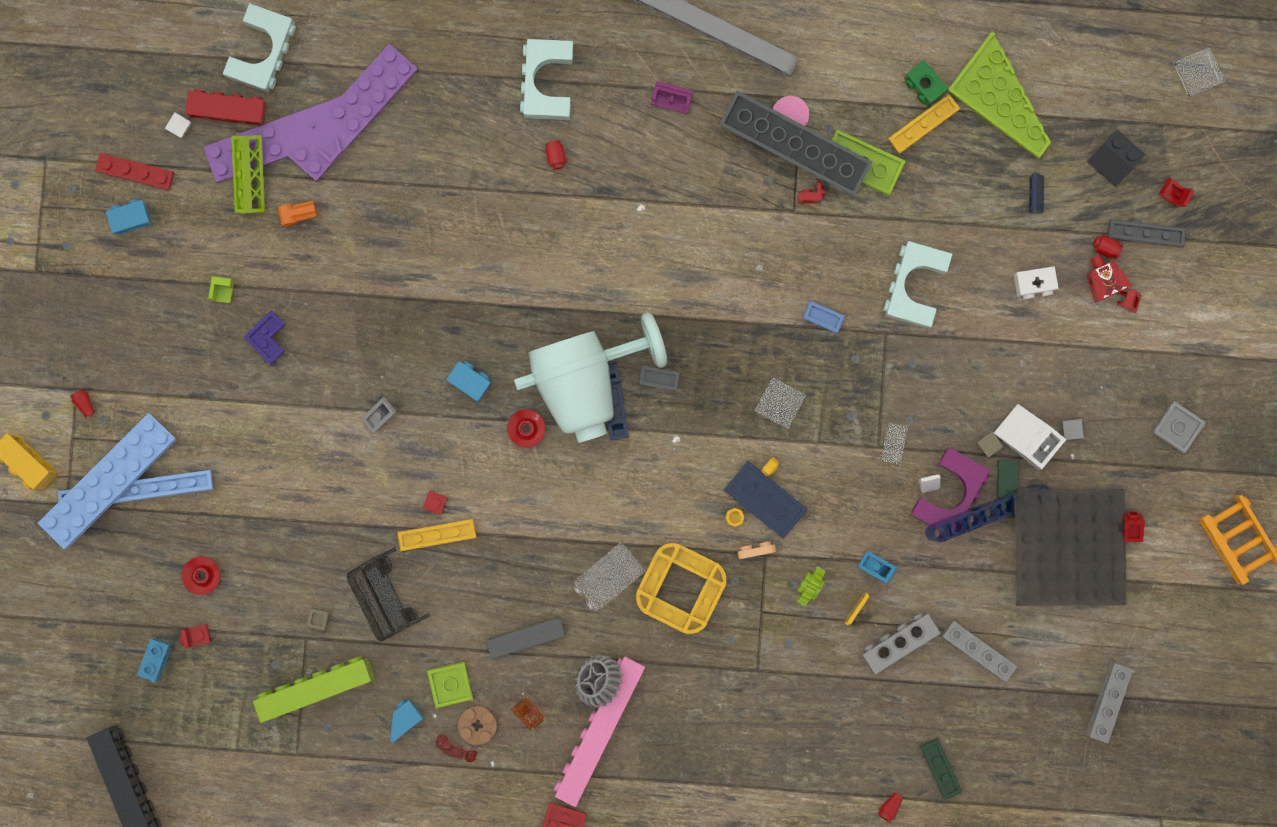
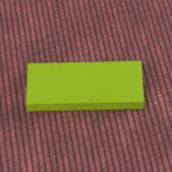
(885, 166)

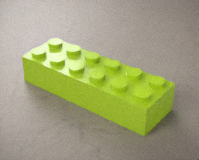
(309, 691)

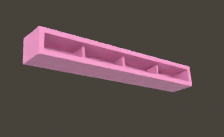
(597, 736)

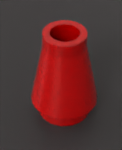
(82, 402)
(889, 809)

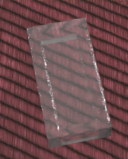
(894, 443)

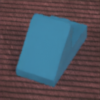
(877, 567)

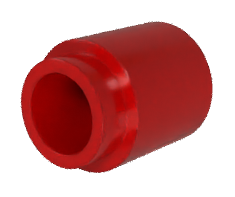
(555, 154)
(1107, 246)

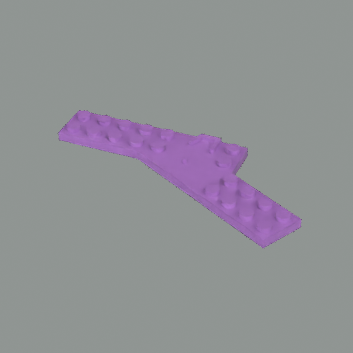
(325, 131)

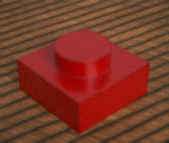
(435, 502)

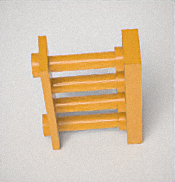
(1220, 540)

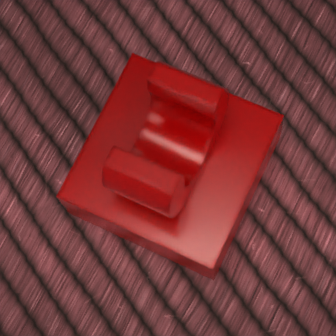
(1132, 300)

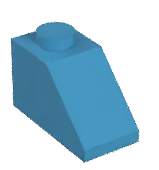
(404, 718)

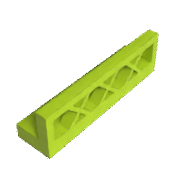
(244, 174)

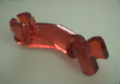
(449, 750)

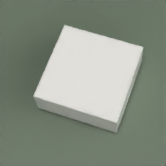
(178, 125)

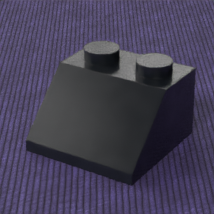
(1116, 158)

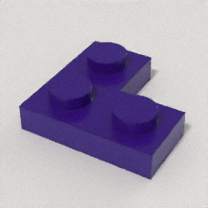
(261, 337)

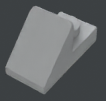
(379, 415)

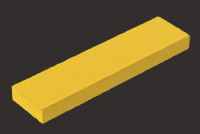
(923, 124)
(437, 535)

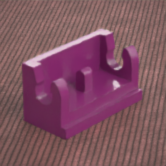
(671, 97)

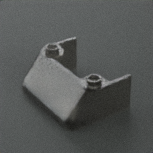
(379, 599)

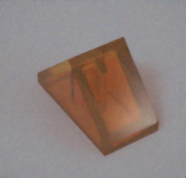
(528, 713)

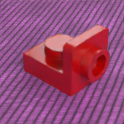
(808, 196)
(1133, 527)
(195, 636)

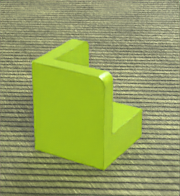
(221, 289)

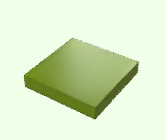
(450, 685)

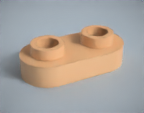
(747, 551)

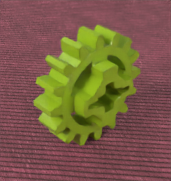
(810, 586)

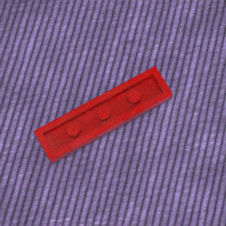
(134, 171)

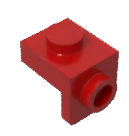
(1175, 193)

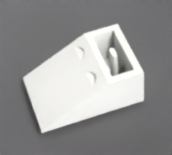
(1029, 437)

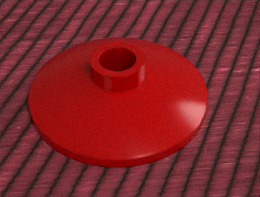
(518, 421)
(191, 573)

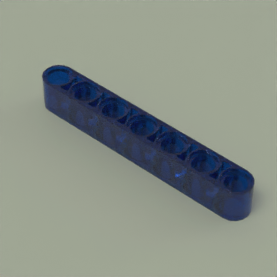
(979, 517)

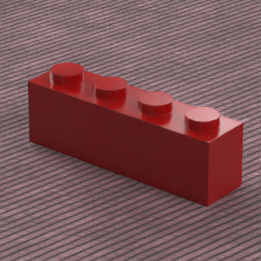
(225, 108)

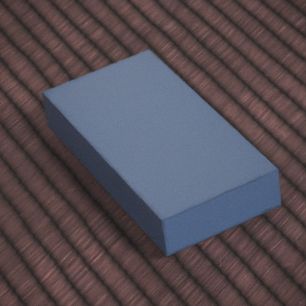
(823, 317)

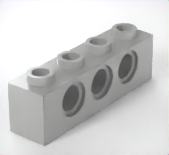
(928, 632)
(978, 651)
(1108, 702)

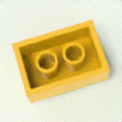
(26, 463)

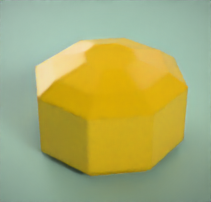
(770, 467)
(734, 517)

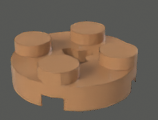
(470, 716)

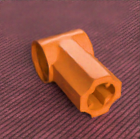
(292, 214)

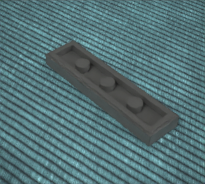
(1146, 233)
(525, 638)

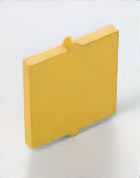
(856, 609)

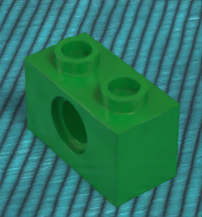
(924, 72)

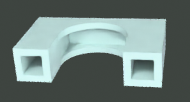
(537, 55)
(262, 75)
(900, 305)

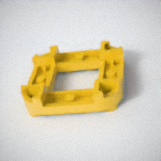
(706, 600)

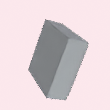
(1072, 429)

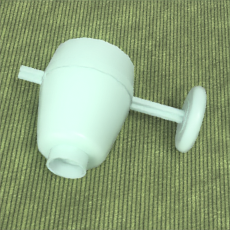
(576, 378)

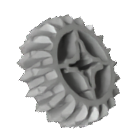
(602, 683)

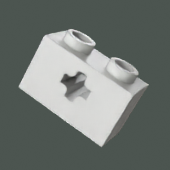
(1045, 276)

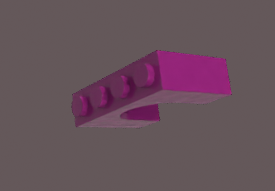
(972, 477)

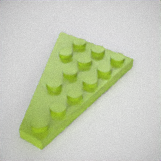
(995, 94)

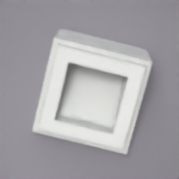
(929, 483)

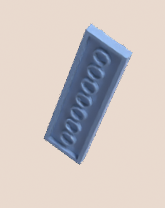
(106, 481)

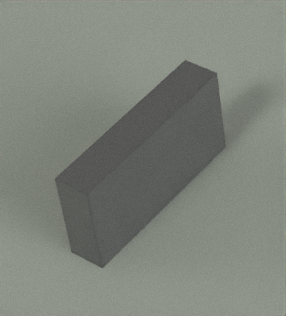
(659, 378)

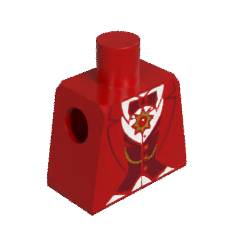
(1106, 279)

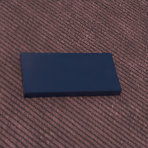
(765, 499)

